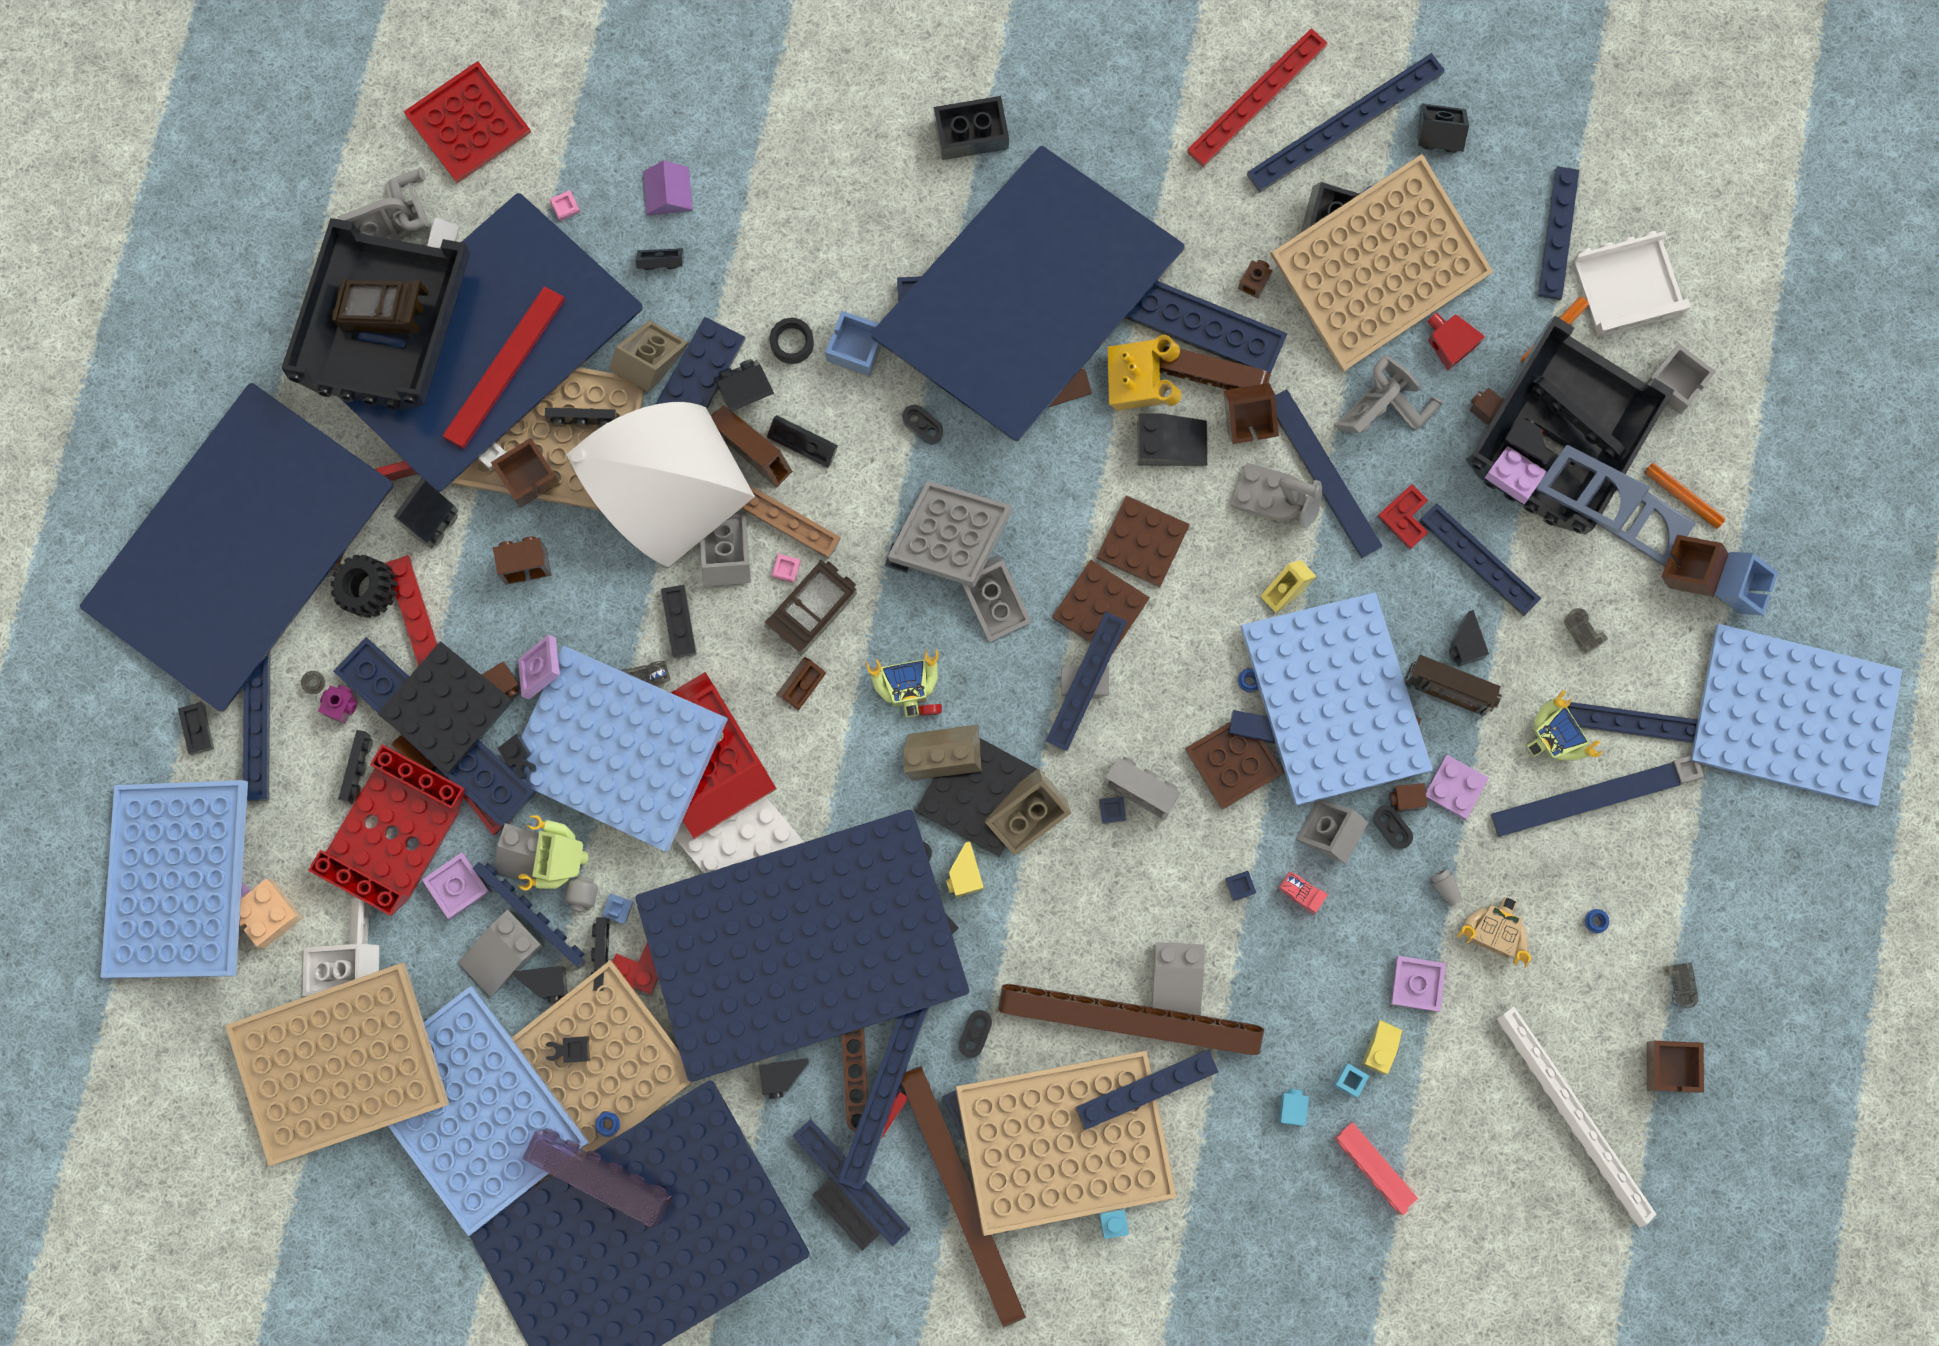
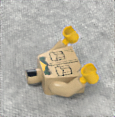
(1498, 931)

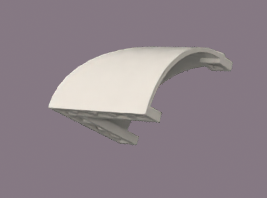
(662, 477)

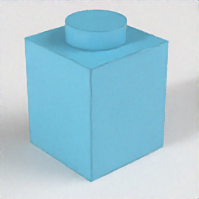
(1350, 1080)
(1293, 1108)
(1113, 1223)

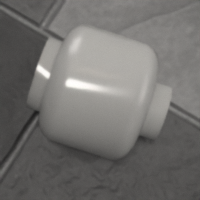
(581, 893)

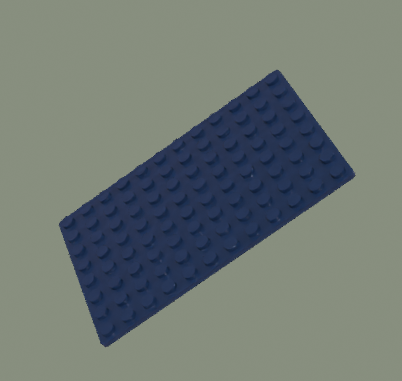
(506, 270)
(1028, 292)
(236, 546)
(801, 945)
(604, 1279)

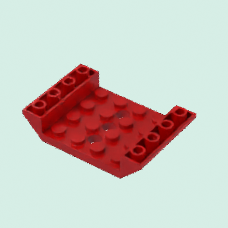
(734, 772)
(401, 797)

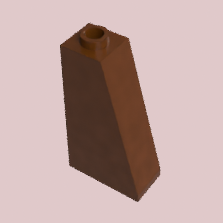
(752, 446)

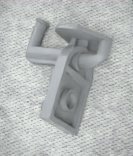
(392, 216)
(1387, 391)
(1268, 491)

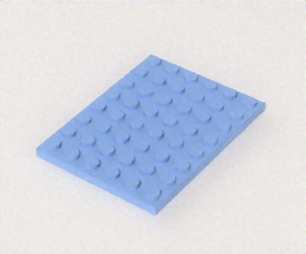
(1335, 699)
(1796, 715)
(619, 748)
(174, 880)
(496, 1105)

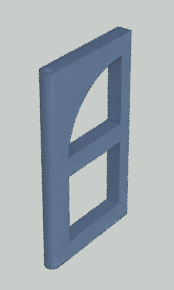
(1630, 489)
(1674, 520)

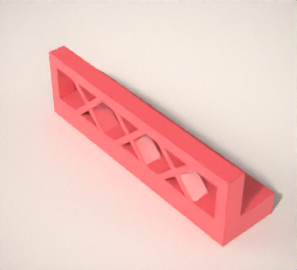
(1376, 1168)

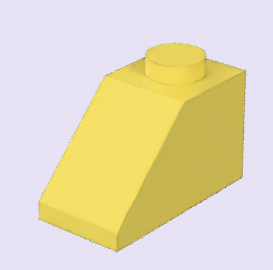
(1288, 585)
(964, 874)
(1382, 1048)

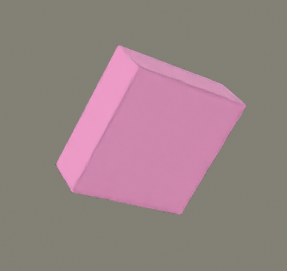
(564, 205)
(786, 568)

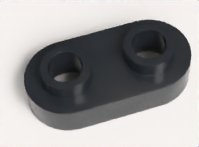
(923, 424)
(1394, 826)
(975, 1034)

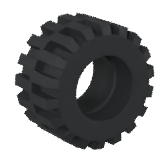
(348, 581)

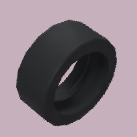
(791, 358)

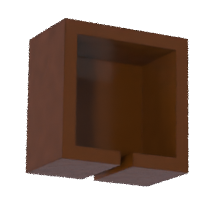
(1252, 408)
(525, 472)
(515, 558)
(1699, 563)
(1675, 1066)

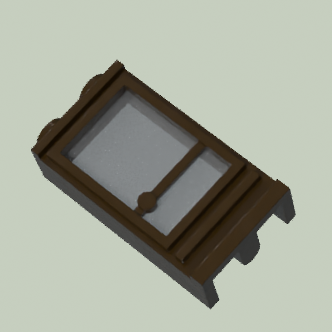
(378, 306)
(812, 606)
(1453, 685)

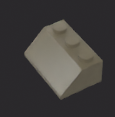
(942, 752)

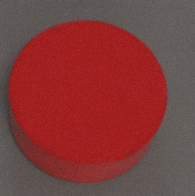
(932, 709)

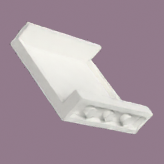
(1629, 284)

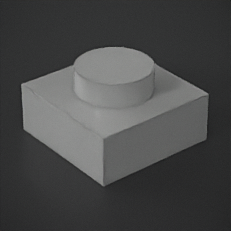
(1688, 770)

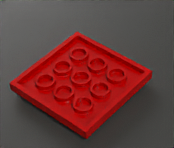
(467, 122)

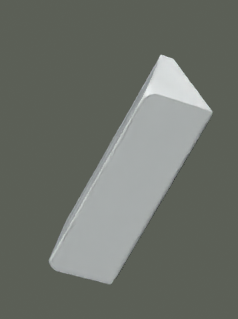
(359, 921)

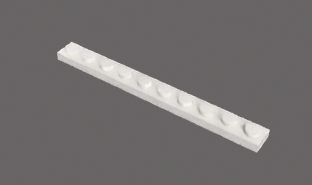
(1576, 1117)

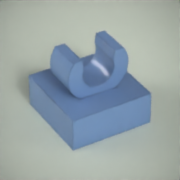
(617, 908)

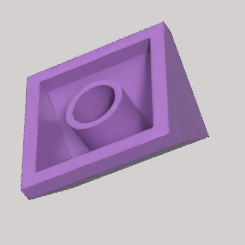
(667, 188)

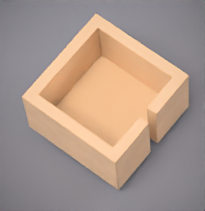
(266, 913)

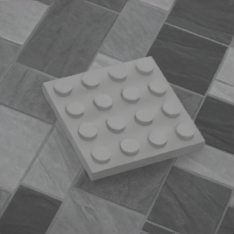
(950, 533)

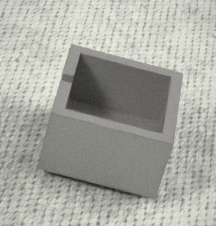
(1683, 374)

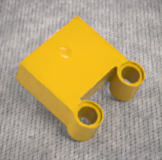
(1136, 374)

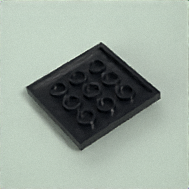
(445, 707)
(967, 799)

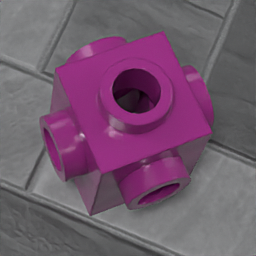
(338, 703)

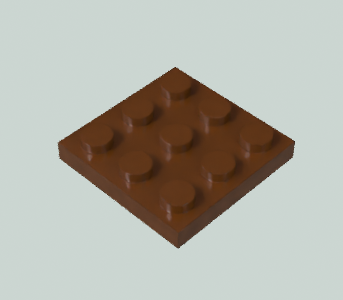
(1143, 541)
(1092, 595)
(1233, 765)

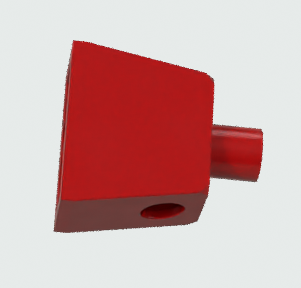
(1453, 339)

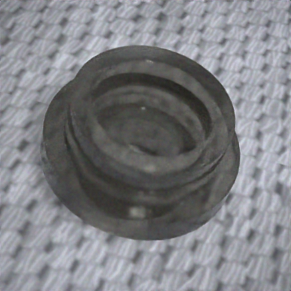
(307, 677)

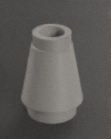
(1446, 886)

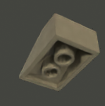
(647, 355)
(1028, 812)

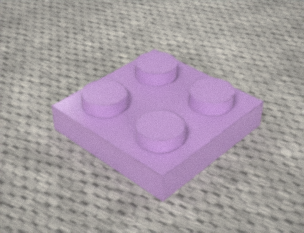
(1515, 474)
(538, 667)
(1456, 787)
(455, 886)
(1418, 983)

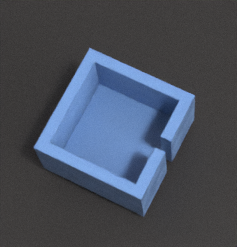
(855, 345)
(1746, 573)

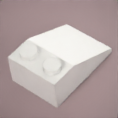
(336, 965)

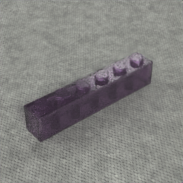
(597, 1177)

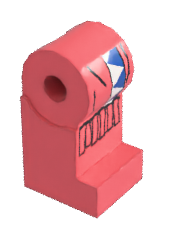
(1302, 892)

